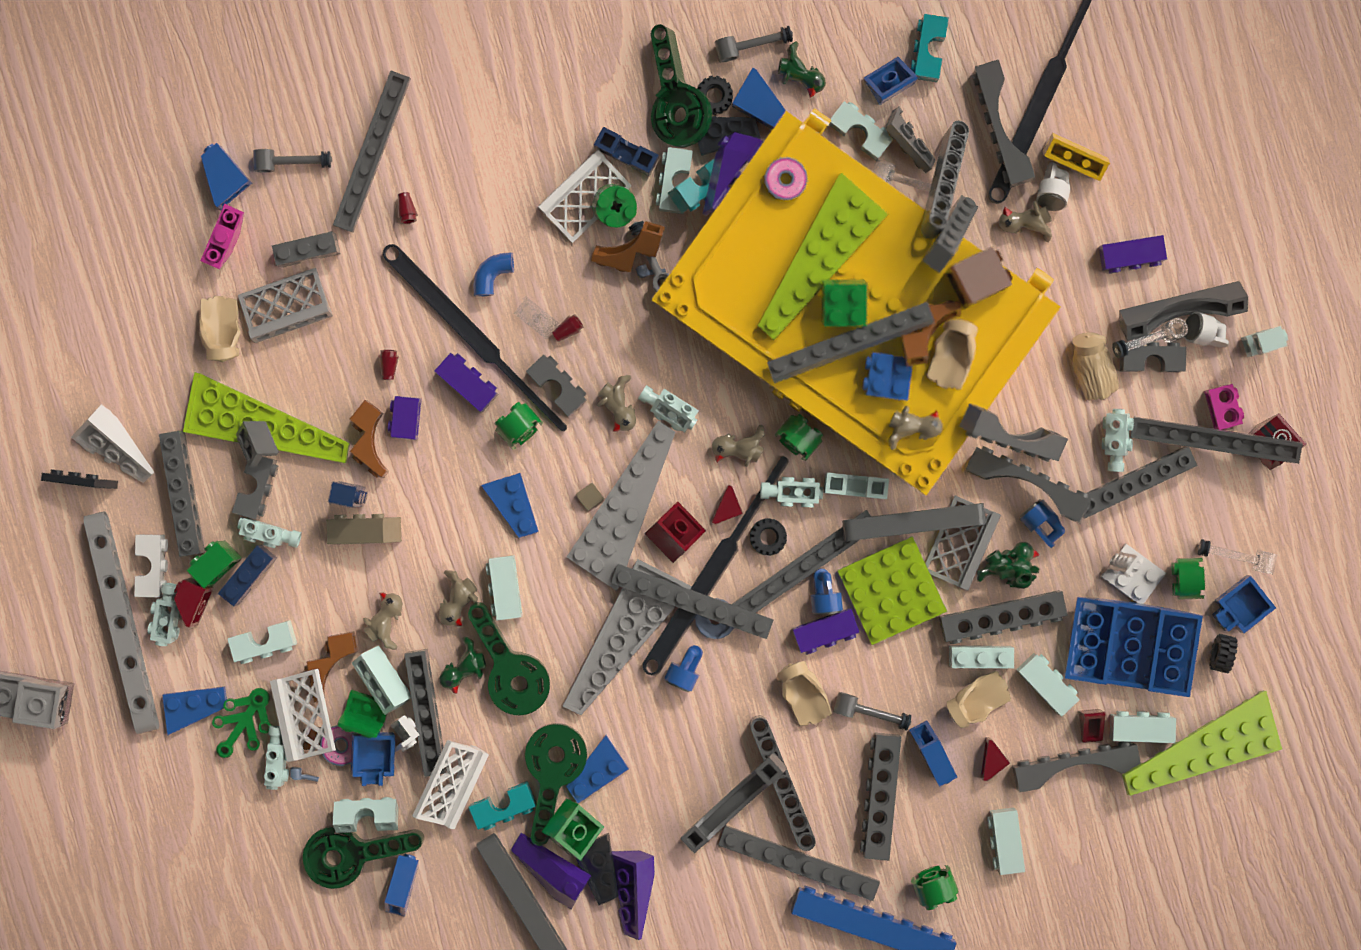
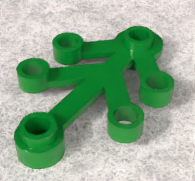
(244, 719)

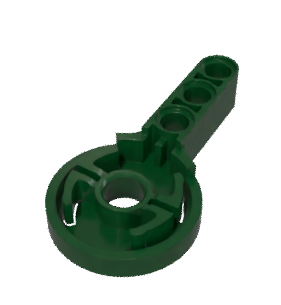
(678, 96)
(508, 666)
(553, 773)
(352, 853)

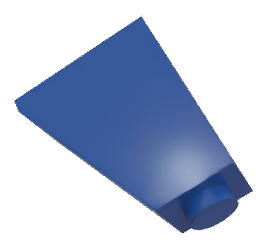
(758, 101)
(223, 175)
(933, 753)
(401, 885)

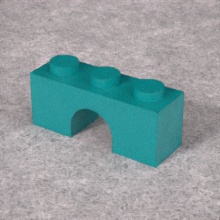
(931, 29)
(688, 193)
(486, 814)

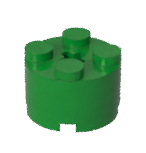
(625, 210)
(518, 425)
(799, 436)
(1189, 578)
(935, 887)

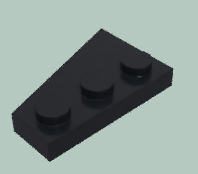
(725, 127)
(75, 478)
(600, 865)

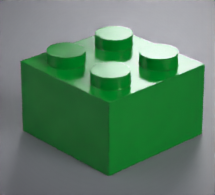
(844, 302)
(213, 563)
(573, 829)

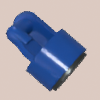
(1038, 514)
(824, 600)
(684, 675)

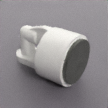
(1054, 192)
(1203, 330)

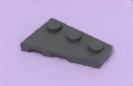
(904, 135)

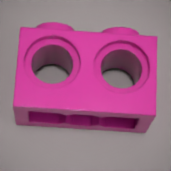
(1217, 408)

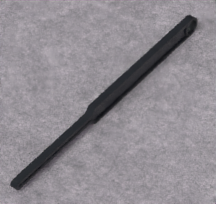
(1040, 100)
(462, 325)
(707, 580)

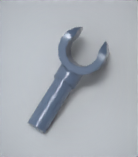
(642, 271)
(296, 774)

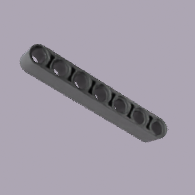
(944, 180)
(914, 522)
(786, 792)
(519, 894)

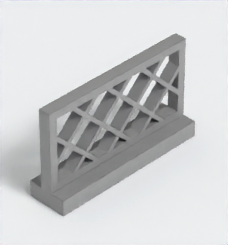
(289, 322)
(976, 554)

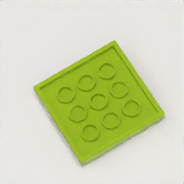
(892, 590)

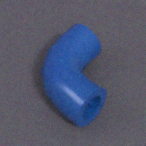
(489, 270)

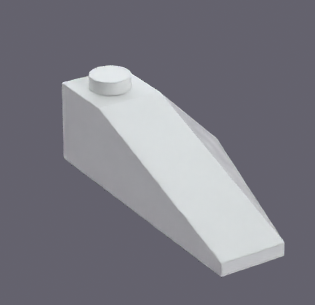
(108, 437)

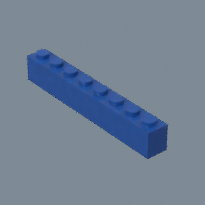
(867, 923)

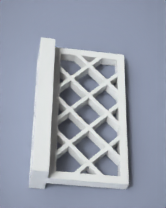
(568, 187)
(289, 718)
(460, 788)

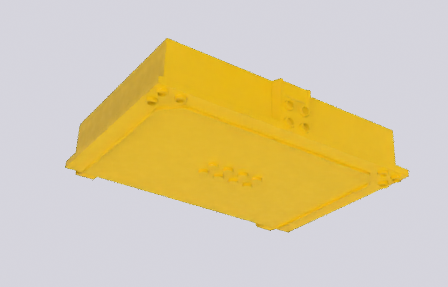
(746, 251)

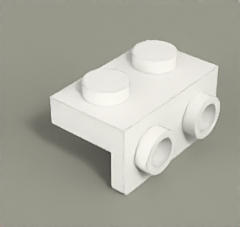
(406, 731)

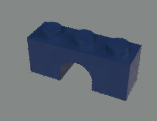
(626, 152)
(347, 494)
(245, 576)

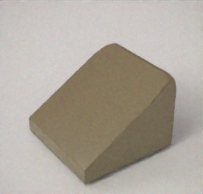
(590, 496)

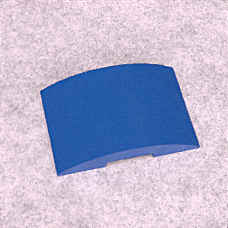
(1133, 645)

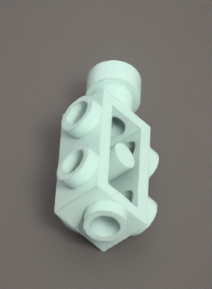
(670, 408)
(1120, 435)
(796, 491)
(264, 533)
(163, 617)
(275, 763)

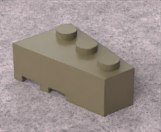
(363, 530)

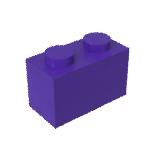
(405, 417)

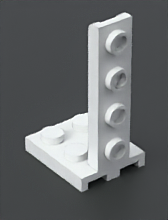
(1133, 574)

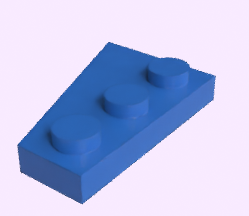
(513, 503)
(191, 706)
(600, 769)

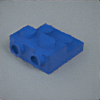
(887, 377)

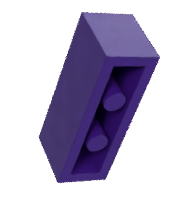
(1133, 254)
(467, 381)
(826, 631)

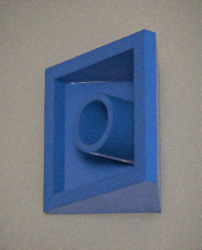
(890, 80)

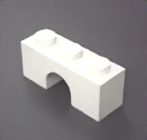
(154, 549)

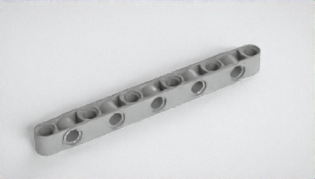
(124, 639)

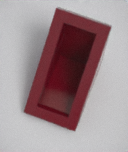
(728, 507)
(1092, 725)
(993, 760)

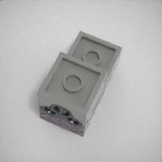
(35, 700)

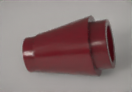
(406, 209)
(568, 328)
(388, 362)

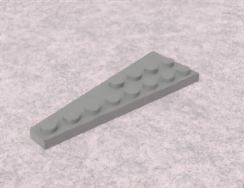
(618, 521)
(624, 632)

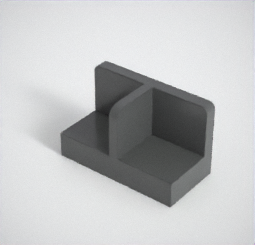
(256, 441)

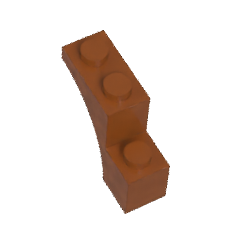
(623, 256)
(916, 343)
(364, 451)
(338, 647)

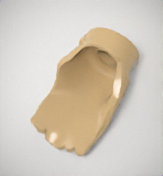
(219, 328)
(953, 354)
(1094, 366)
(804, 694)
(978, 699)

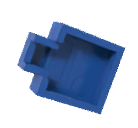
(1242, 606)
(372, 757)

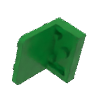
(362, 715)

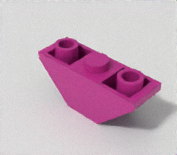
(223, 237)

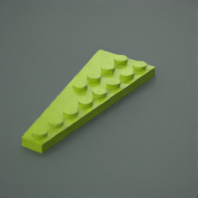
(834, 236)
(220, 411)
(1229, 739)

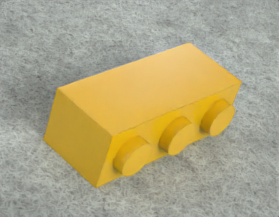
(1076, 157)

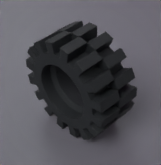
(724, 86)
(777, 527)
(1223, 653)

